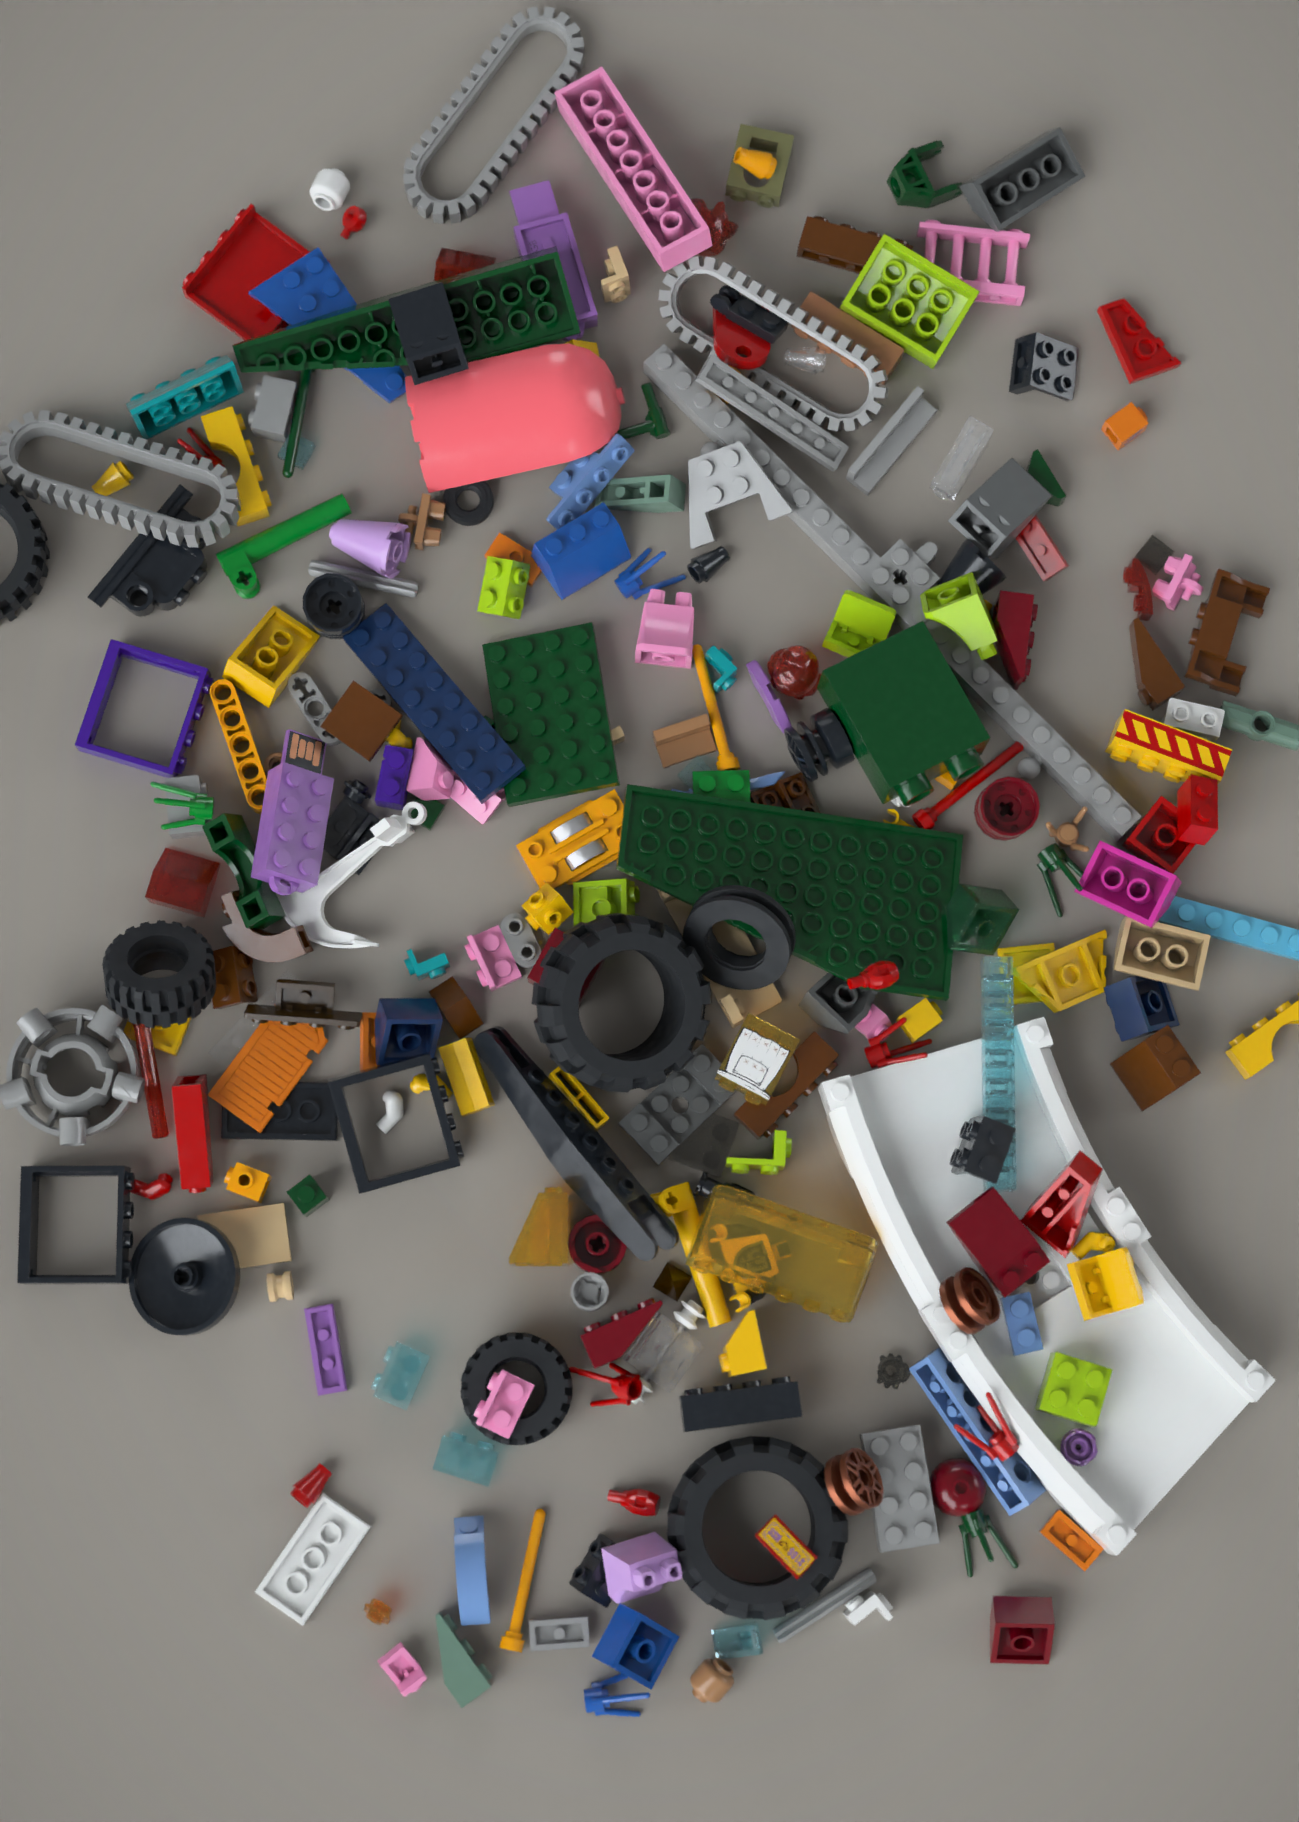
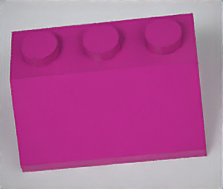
(1128, 884)

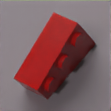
(1063, 1205)

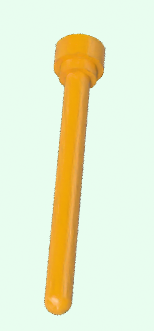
(726, 759)
(513, 1637)

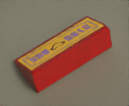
(786, 1546)

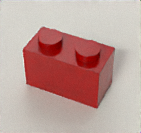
(1197, 809)

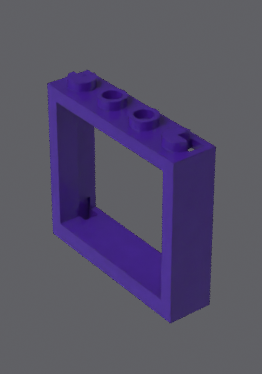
(101, 694)

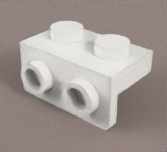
(1194, 718)
(860, 1607)

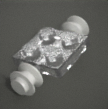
(666, 1349)

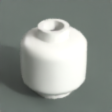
(329, 189)

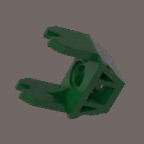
(911, 184)

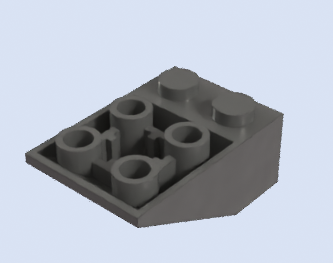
(1000, 509)

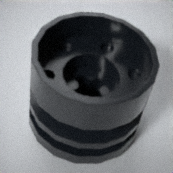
(326, 591)
(822, 743)

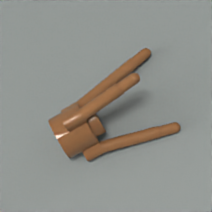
(1068, 833)

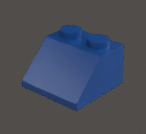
(635, 1646)

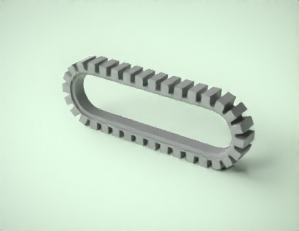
(470, 91)
(783, 310)
(125, 448)

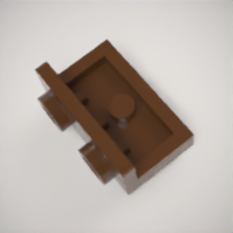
(233, 978)

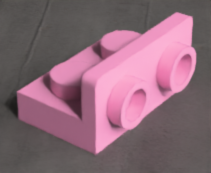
(493, 958)
(504, 1403)

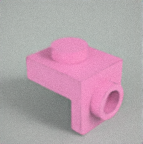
(874, 1023)
(403, 1669)

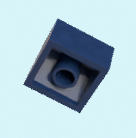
(1140, 1007)
(406, 1028)

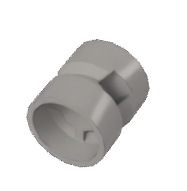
(589, 1292)

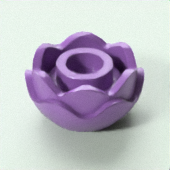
(1085, 1440)

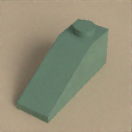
(644, 494)

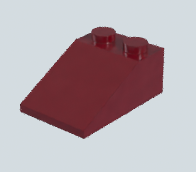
(998, 1242)

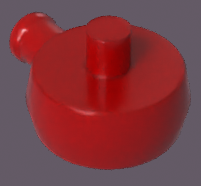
(353, 221)

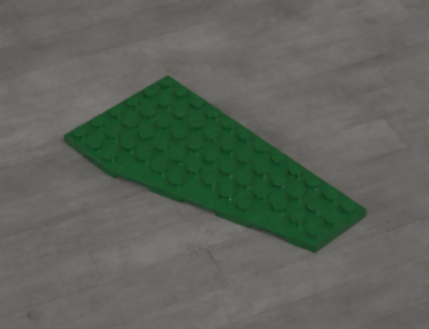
(846, 882)

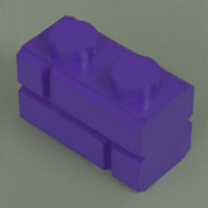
(394, 777)

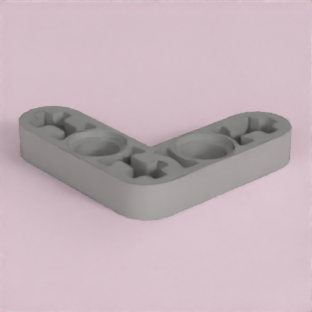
(316, 721)

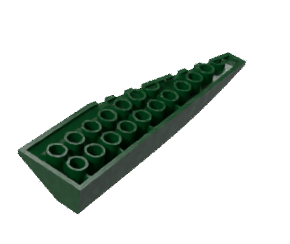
(493, 307)

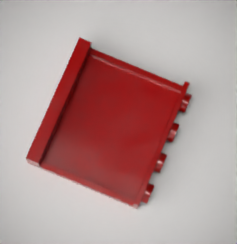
(238, 263)

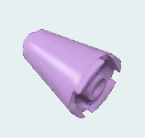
(373, 543)

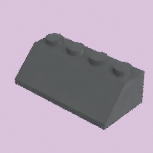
(1023, 180)

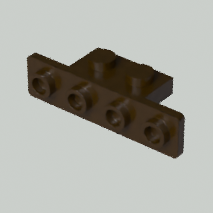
(304, 1003)

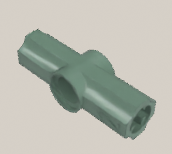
(1277, 730)

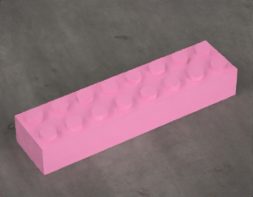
(633, 169)

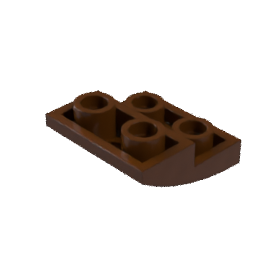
(361, 721)
(787, 793)

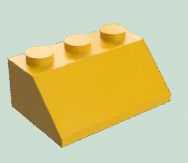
(743, 1349)

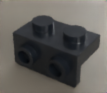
(590, 1575)

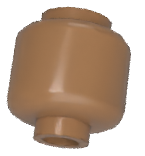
(712, 1680)

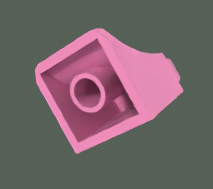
(666, 631)

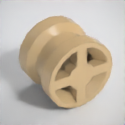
(280, 1286)

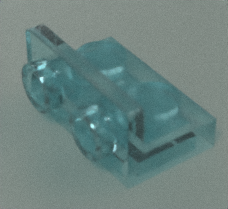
(466, 1459)

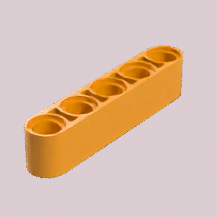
(236, 734)

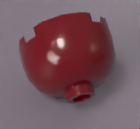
(957, 1487)

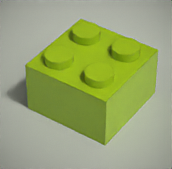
(1073, 1389)

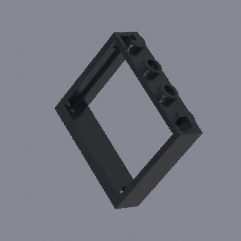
(439, 1097)
(29, 1223)

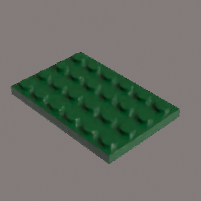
(552, 713)

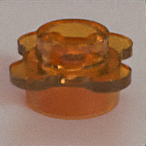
(377, 1612)

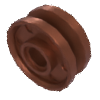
(969, 1300)
(854, 1481)

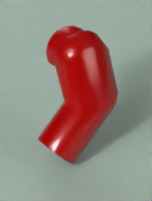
(154, 1189)

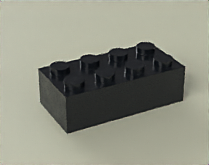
(740, 1406)

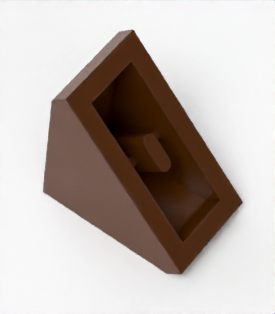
(456, 1007)

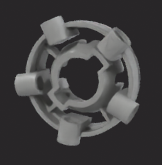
(39, 1028)

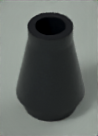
(706, 565)

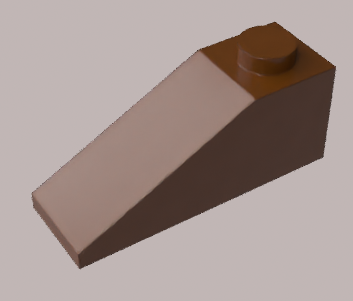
(1153, 672)

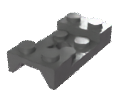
(654, 1121)

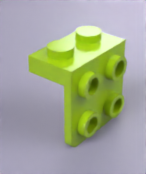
(858, 624)
(781, 1149)

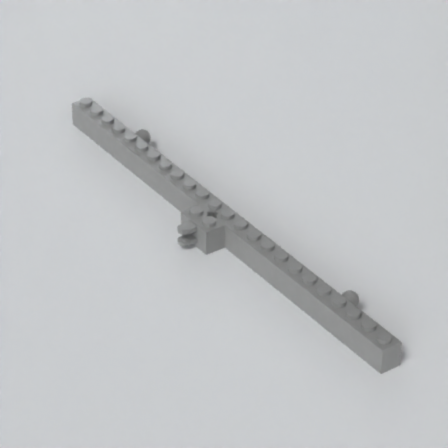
(877, 579)

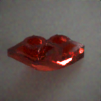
(1138, 582)

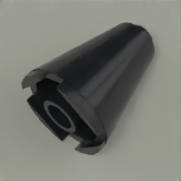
(969, 560)

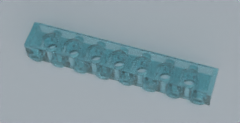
(998, 1055)

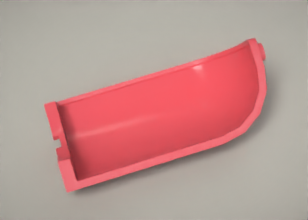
(513, 414)

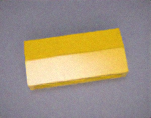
(466, 1076)
(582, 1095)

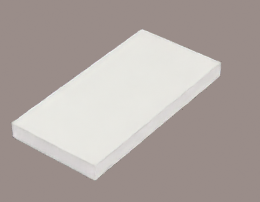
(313, 1559)

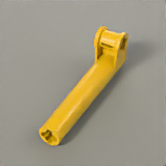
(680, 1204)

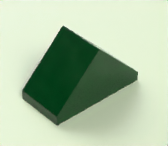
(1041, 472)

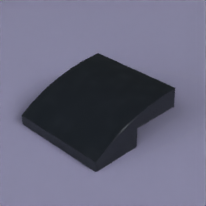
(348, 829)

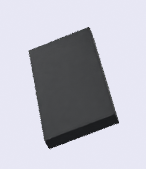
(303, 1116)

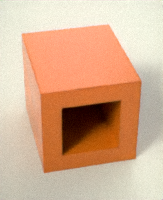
(1125, 425)

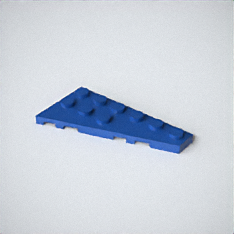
(312, 290)

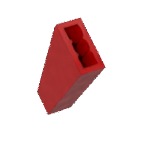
(193, 1132)

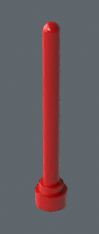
(927, 817)

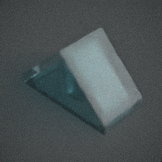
(737, 1641)

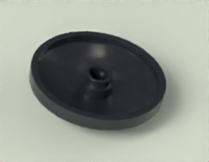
(184, 1276)

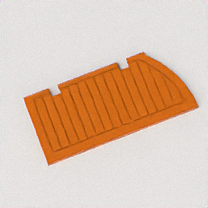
(267, 1070)

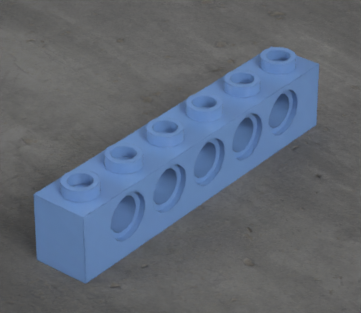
(1010, 1479)

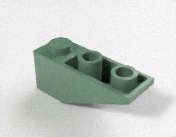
(460, 1671)

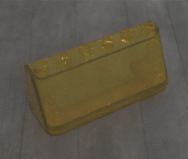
(782, 1252)

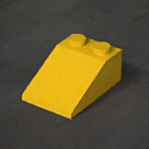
(270, 656)

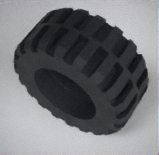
(159, 999)
(545, 1359)

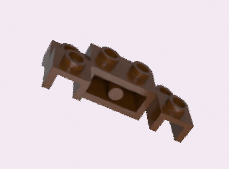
(1216, 629)

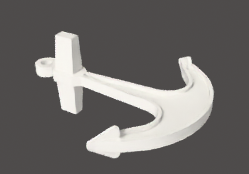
(308, 907)

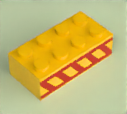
(1165, 749)

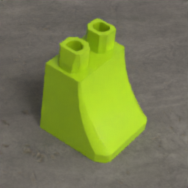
(964, 611)

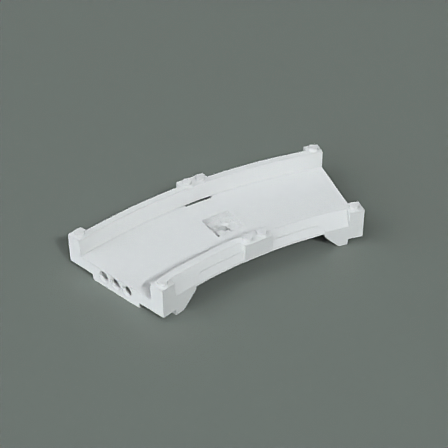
(1172, 1368)

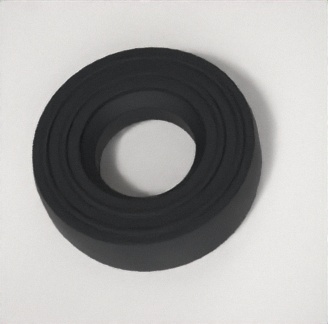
(474, 516)

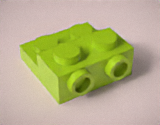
(603, 898)

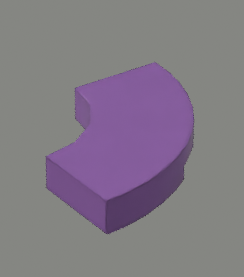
(764, 688)

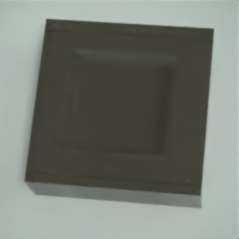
(1154, 554)

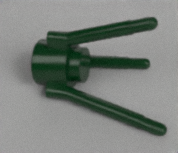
(1055, 859)
(976, 1524)

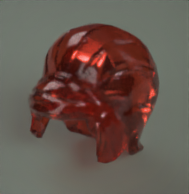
(719, 225)
(794, 671)

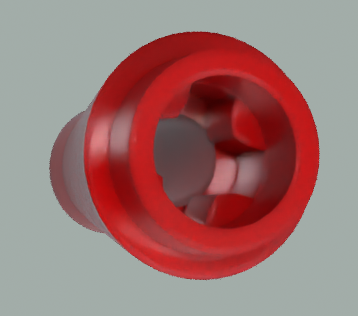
(309, 1487)

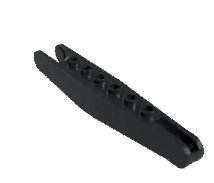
(577, 1148)

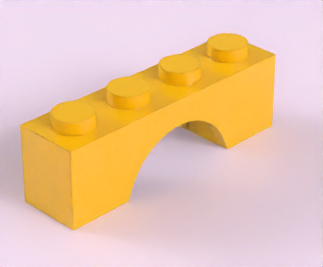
(225, 435)
(1255, 1051)

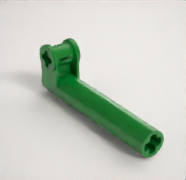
(238, 558)

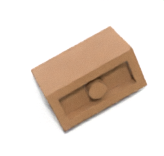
(684, 741)

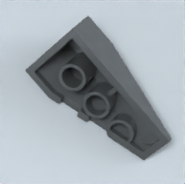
(836, 1005)

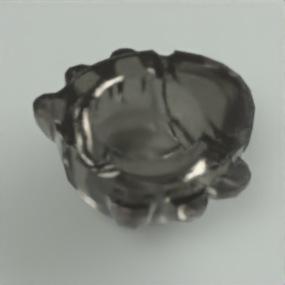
(899, 1370)

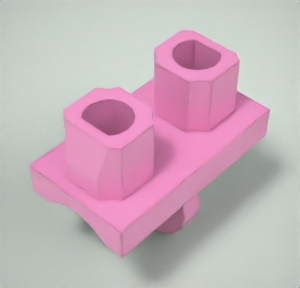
(1182, 584)

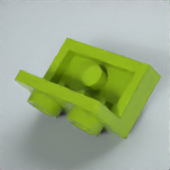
(503, 587)

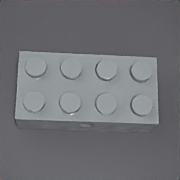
(907, 1508)

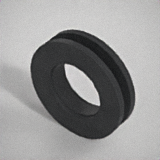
(755, 909)

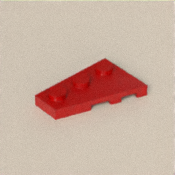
(1134, 344)

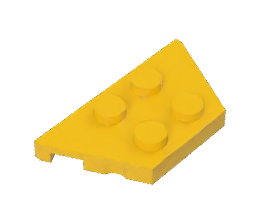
(1067, 973)

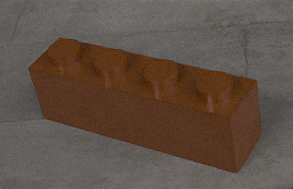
(838, 244)

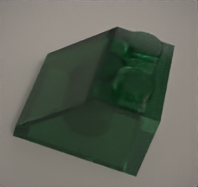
(978, 919)

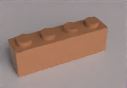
(878, 345)

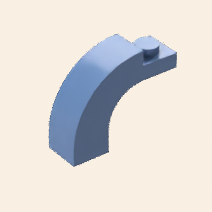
(471, 1570)

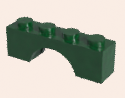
(234, 844)

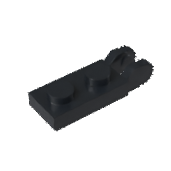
(748, 314)

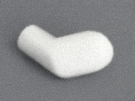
(394, 1110)

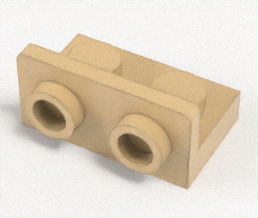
(617, 285)

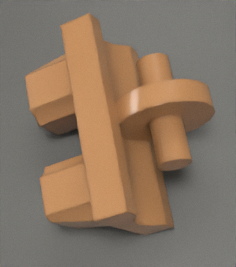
(428, 510)

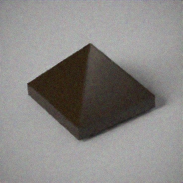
(672, 1281)

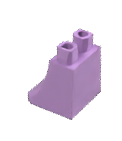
(639, 1567)

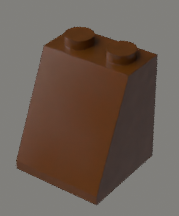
(1155, 1068)

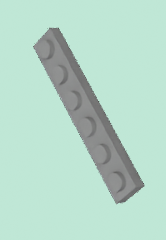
(772, 413)

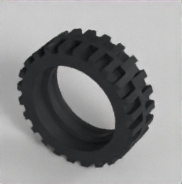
(31, 553)

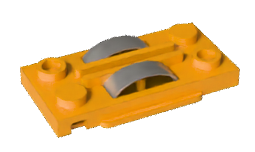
(575, 842)

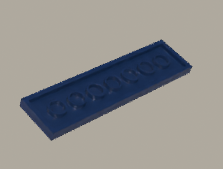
(434, 703)

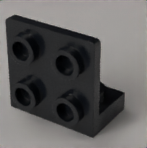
(1043, 366)

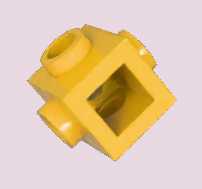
(546, 909)

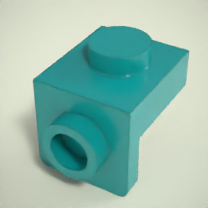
(721, 662)
(432, 967)

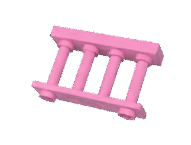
(1006, 293)

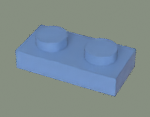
(1021, 1323)

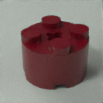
(582, 1252)

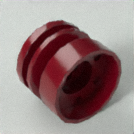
(1023, 808)

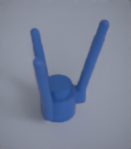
(630, 582)
(598, 1698)

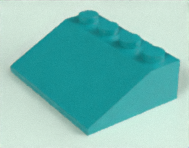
(185, 397)

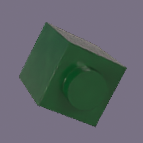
(308, 1195)

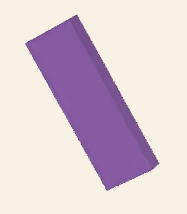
(325, 1349)

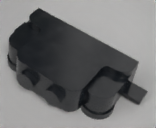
(155, 569)

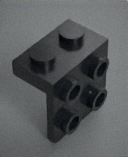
(982, 1148)

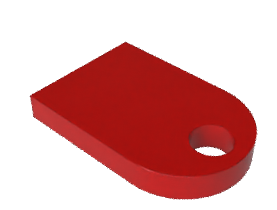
(733, 340)

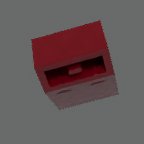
(1012, 622)
(613, 1339)

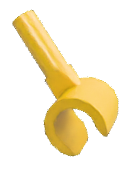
(898, 821)

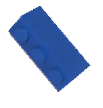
(581, 551)

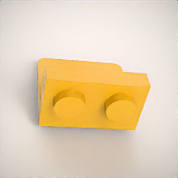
(1105, 1283)

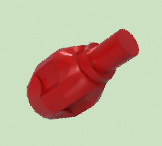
(876, 976)
(637, 1501)

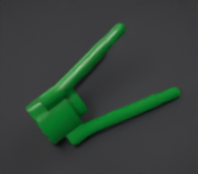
(200, 806)

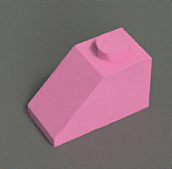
(429, 773)

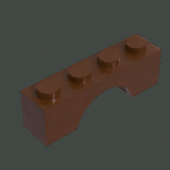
(812, 1060)

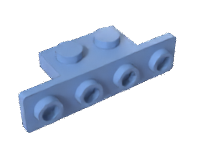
(585, 479)

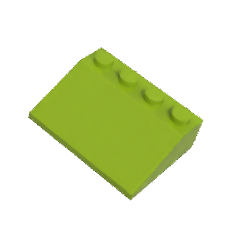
(909, 300)

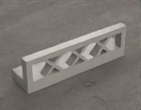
(891, 442)

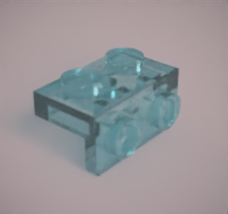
(400, 1375)

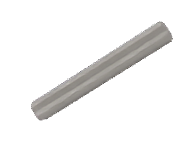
(366, 578)
(825, 1605)

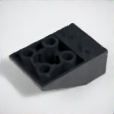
(428, 333)

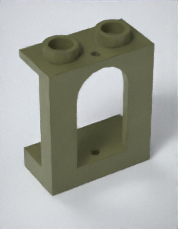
(765, 140)

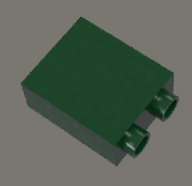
(905, 715)

